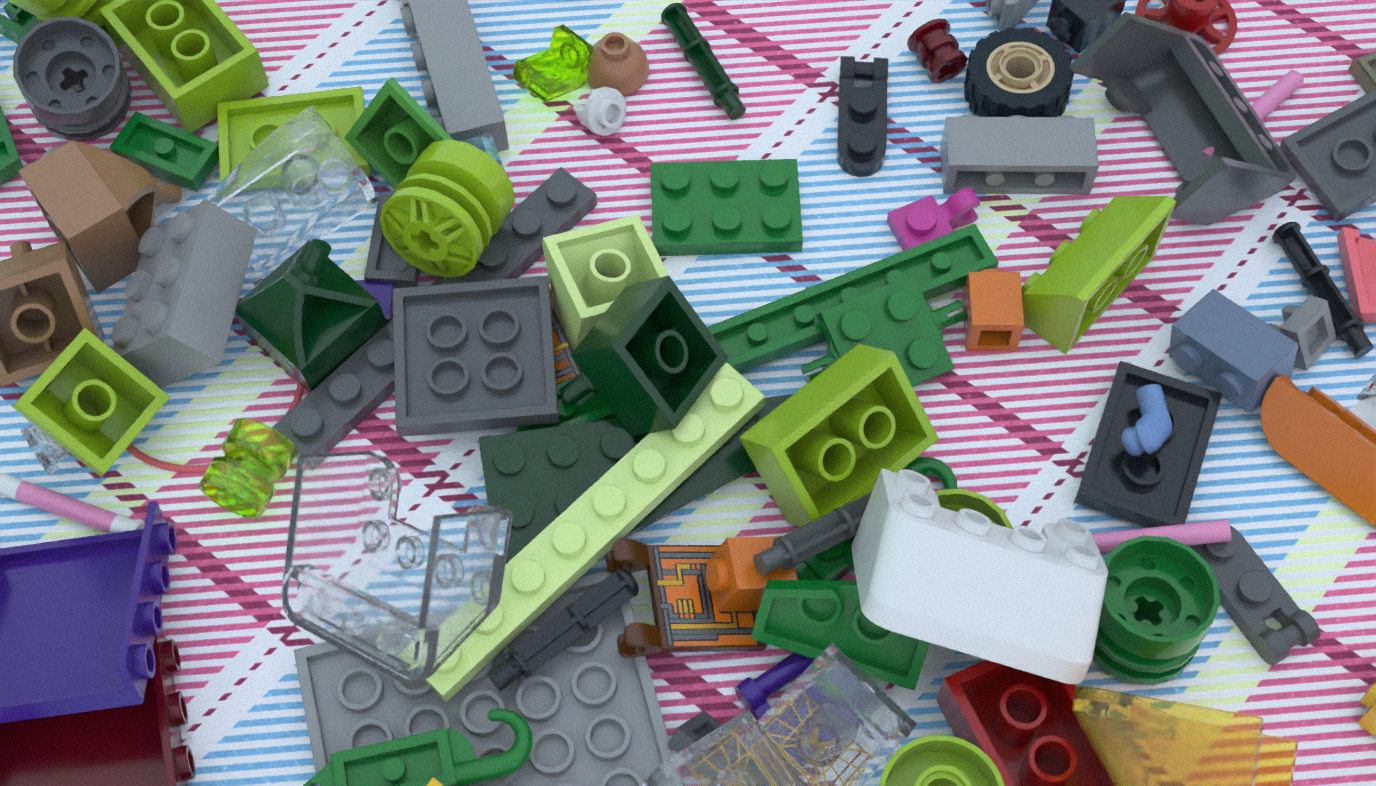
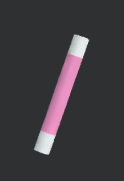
(65, 506)

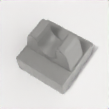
(1309, 327)

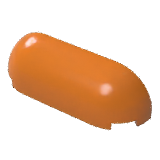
(1323, 443)

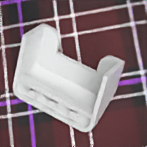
(978, 584)

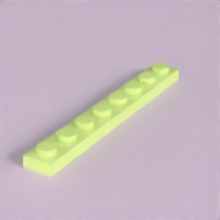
(600, 519)

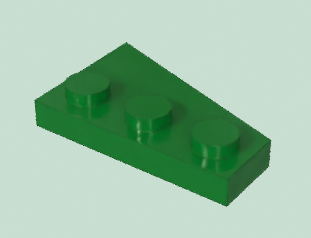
(815, 613)

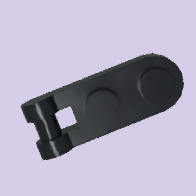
(862, 116)

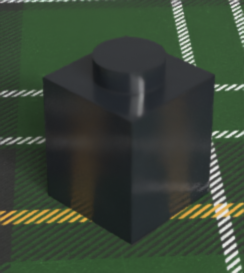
(1082, 20)

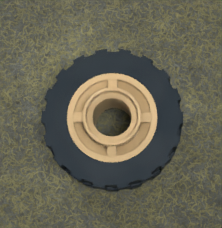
(1018, 75)

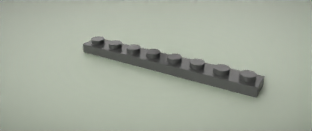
(368, 374)

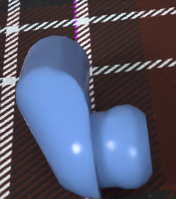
(1153, 426)

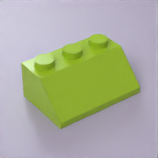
(1094, 268)

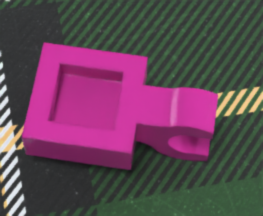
(927, 220)

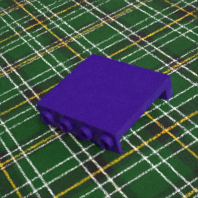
(82, 620)

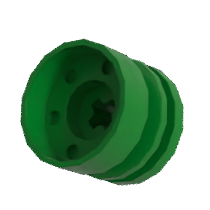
(1154, 609)

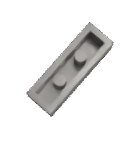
(1019, 155)

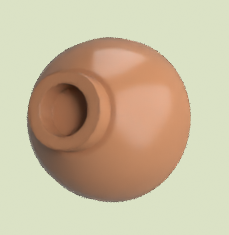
(618, 64)

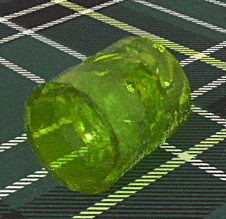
(245, 474)

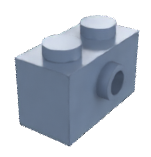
(1231, 349)

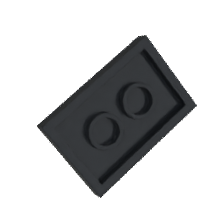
(1153, 486)

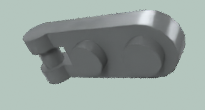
(1254, 595)

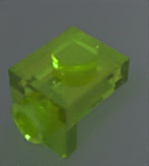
(558, 68)

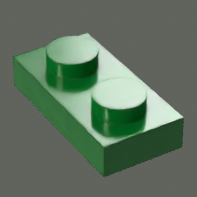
(166, 151)

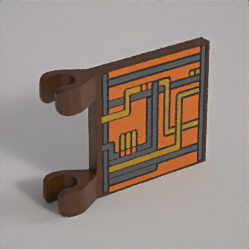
(681, 603)

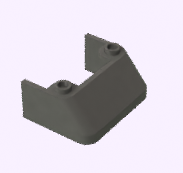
(1189, 107)

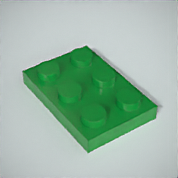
(726, 207)

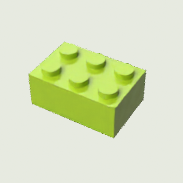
(186, 55)
(838, 434)

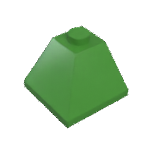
(393, 132)

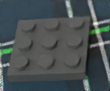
(474, 356)

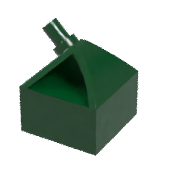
(310, 315)
(646, 357)

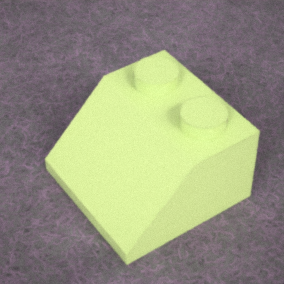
(594, 266)

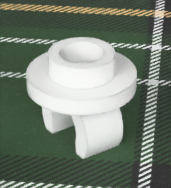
(602, 111)

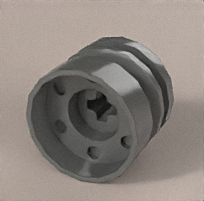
(66, 54)

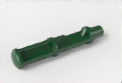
(698, 53)

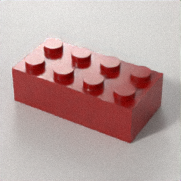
(1021, 725)

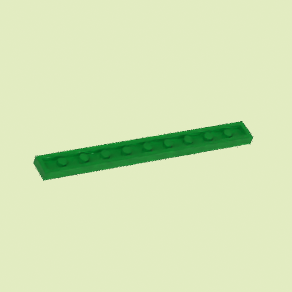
(792, 320)

